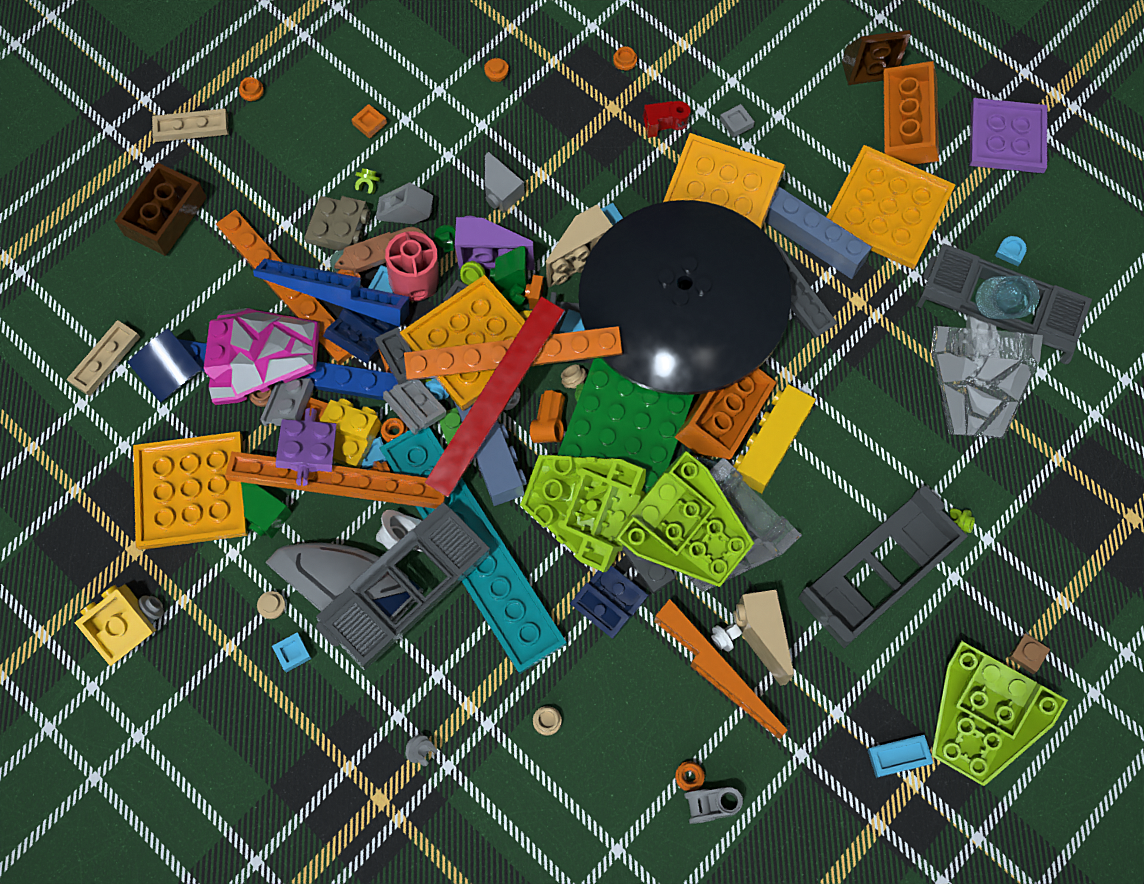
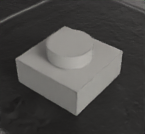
(737, 120)

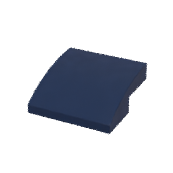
(357, 333)
(164, 365)
(609, 600)

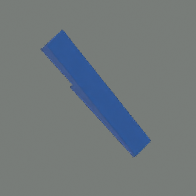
(336, 289)

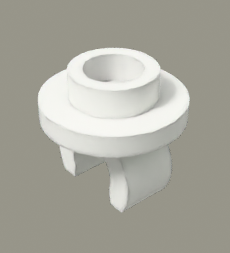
(723, 637)

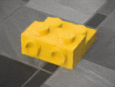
(354, 431)
(115, 624)

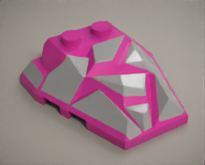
(256, 350)

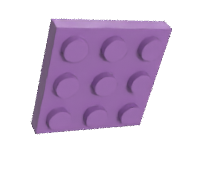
(1008, 135)

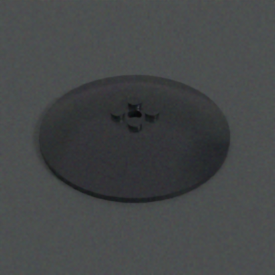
(693, 336)

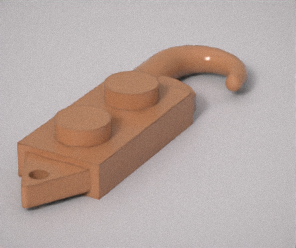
(368, 252)

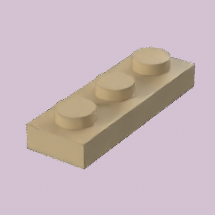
(190, 125)
(103, 358)

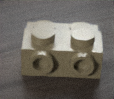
(337, 223)

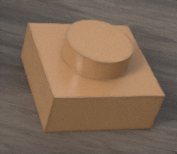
(1029, 653)

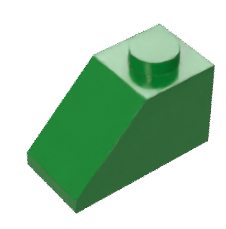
(510, 269)
(263, 510)

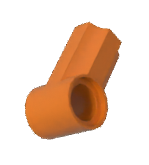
(548, 426)

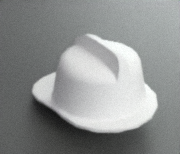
(394, 527)

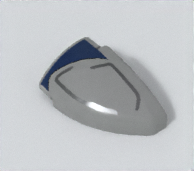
(327, 570)

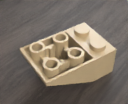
(575, 245)

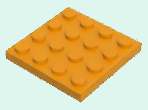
(725, 178)
(890, 205)
(467, 318)
(185, 491)

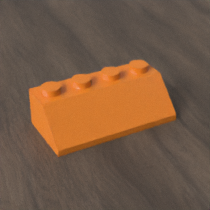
(911, 113)
(724, 416)

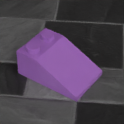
(484, 241)

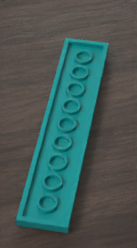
(497, 582)

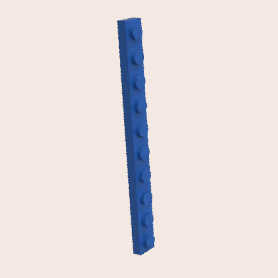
(327, 376)

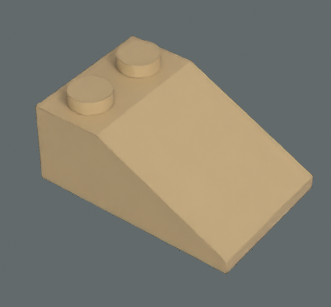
(764, 631)

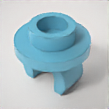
(436, 389)

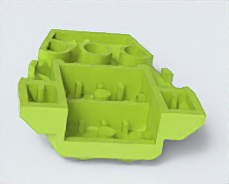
(584, 503)

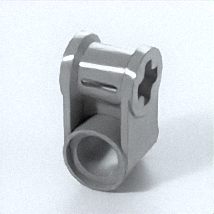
(711, 804)

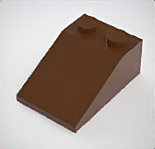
(871, 54)

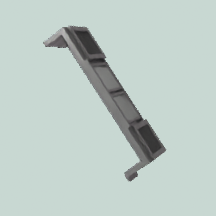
(952, 281)
(919, 530)
(362, 626)

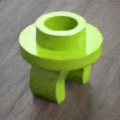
(369, 177)
(964, 520)

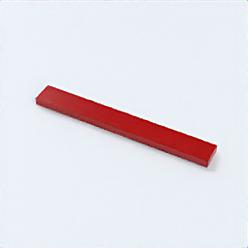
(495, 397)

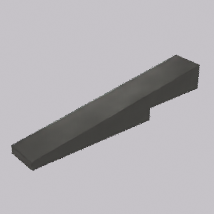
(805, 301)

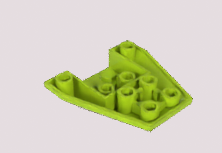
(687, 524)
(989, 714)

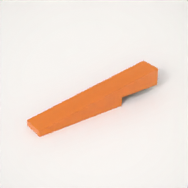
(715, 668)

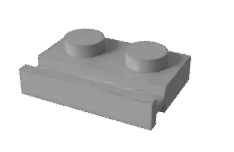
(287, 401)
(414, 405)

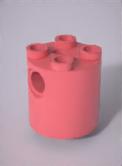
(412, 265)

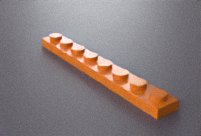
(303, 306)
(488, 355)
(341, 481)

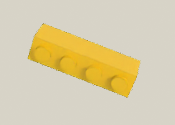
(774, 438)

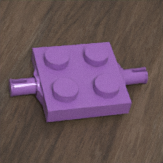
(306, 446)

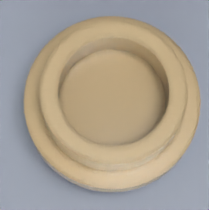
(573, 376)
(271, 605)
(547, 720)

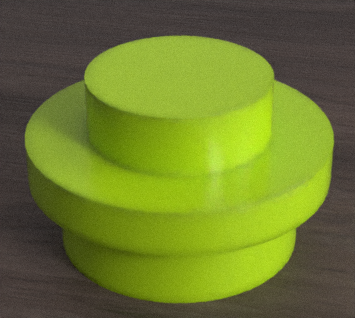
(471, 272)

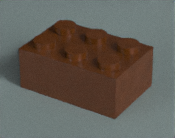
(161, 209)

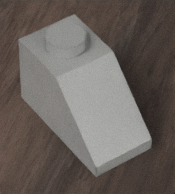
(501, 184)
(405, 205)

